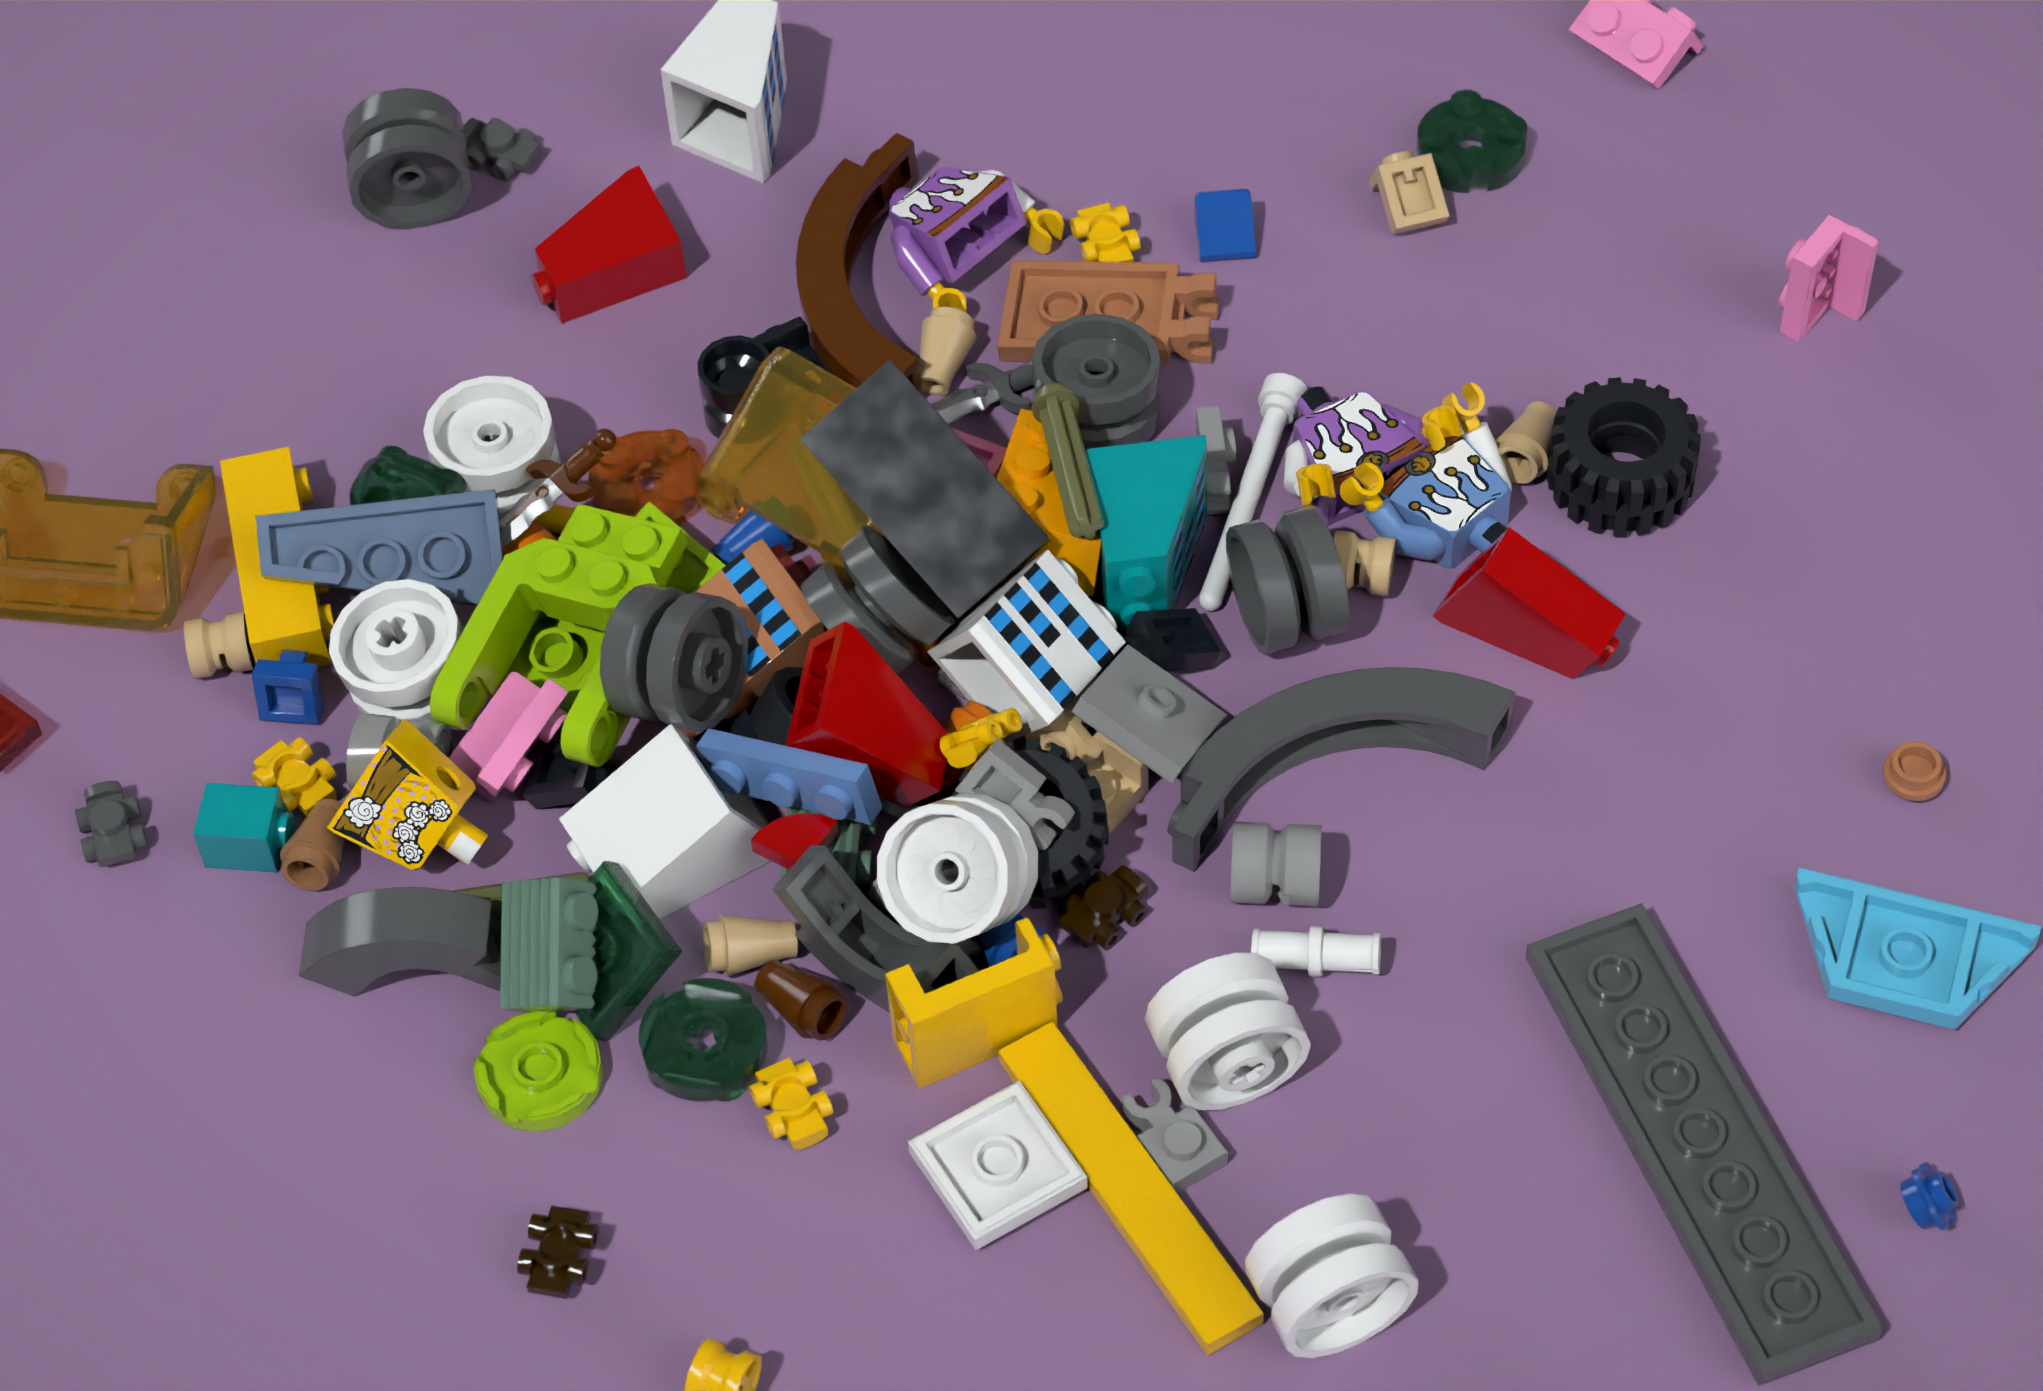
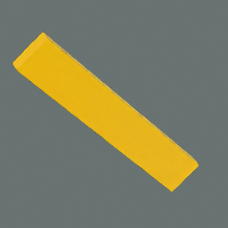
(1133, 1190)

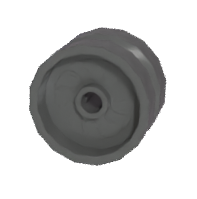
(406, 158)
(1111, 371)
(1287, 579)
(879, 598)
(674, 656)

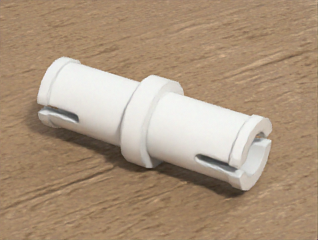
(1319, 950)

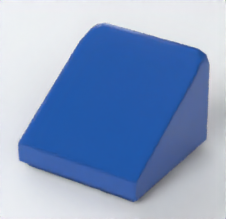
(1224, 225)

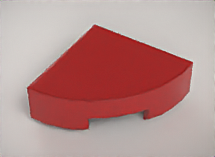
(790, 836)

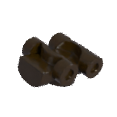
(1103, 905)
(558, 1256)

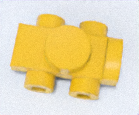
(1103, 233)
(976, 737)
(297, 781)
(793, 1108)

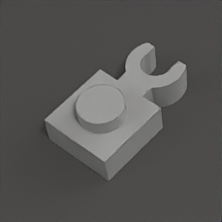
(1220, 450)
(1017, 783)
(1177, 1141)

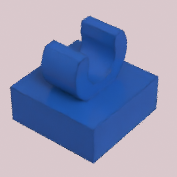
(288, 689)

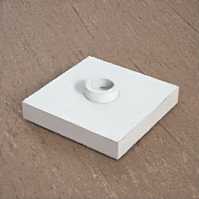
(997, 1165)

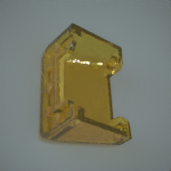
(768, 468)
(99, 556)

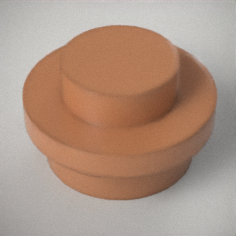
(1914, 771)

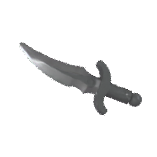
(996, 386)

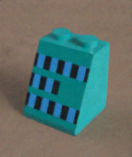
(1152, 521)

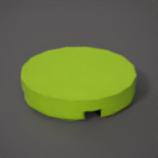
(538, 1071)

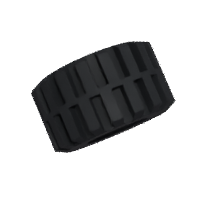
(1630, 421)
(1084, 837)

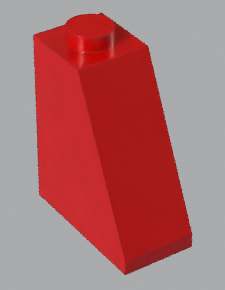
(609, 251)
(1531, 608)
(864, 713)

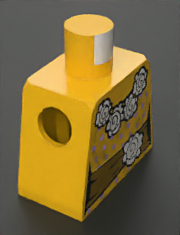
(410, 803)

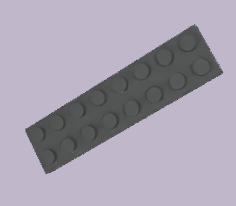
(1703, 1145)

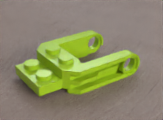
(569, 580)

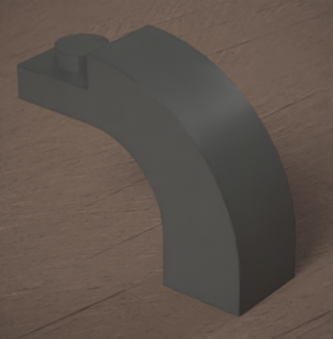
(398, 931)
(856, 937)

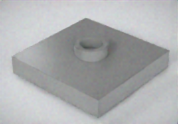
(1148, 713)

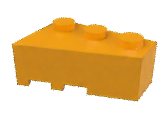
(1032, 483)

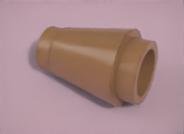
(314, 849)

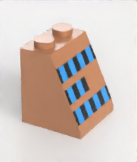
(774, 616)

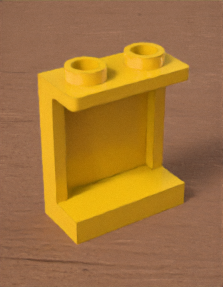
(976, 1014)

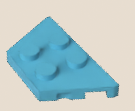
(1906, 949)

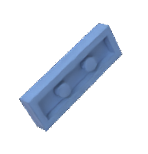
(790, 776)

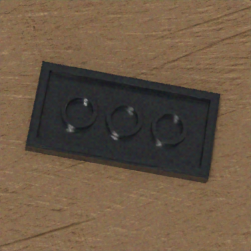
(925, 490)

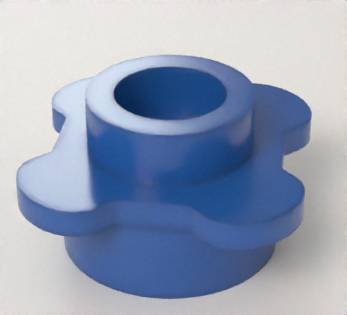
(1930, 1197)

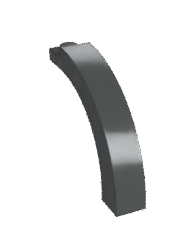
(1328, 716)

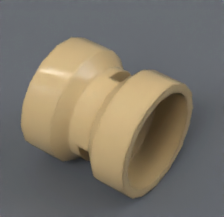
(1366, 561)
(218, 645)

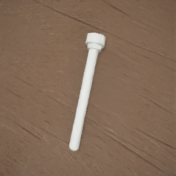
(1278, 409)

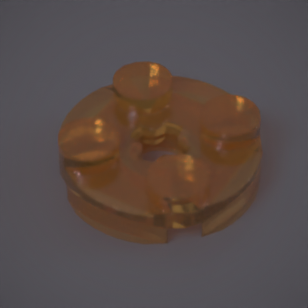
(642, 455)

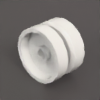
(491, 434)
(394, 646)
(957, 867)
(1227, 1031)
(1331, 1275)

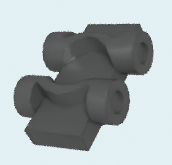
(501, 145)
(109, 819)

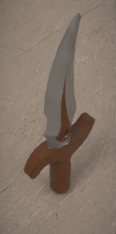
(559, 479)

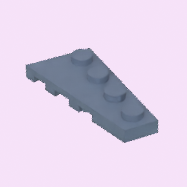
(429, 539)

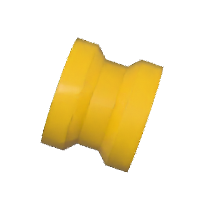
(722, 1370)

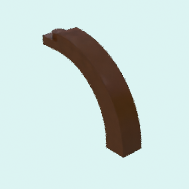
(827, 248)

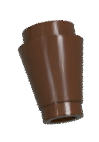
(804, 1000)

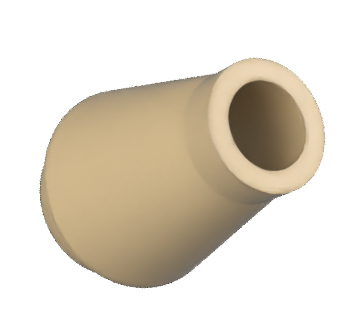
(943, 347)
(1527, 443)
(746, 942)

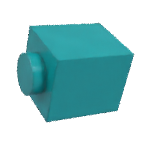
(242, 827)

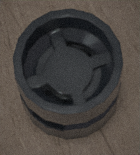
(725, 374)

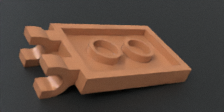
(1140, 292)

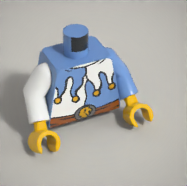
(1444, 499)

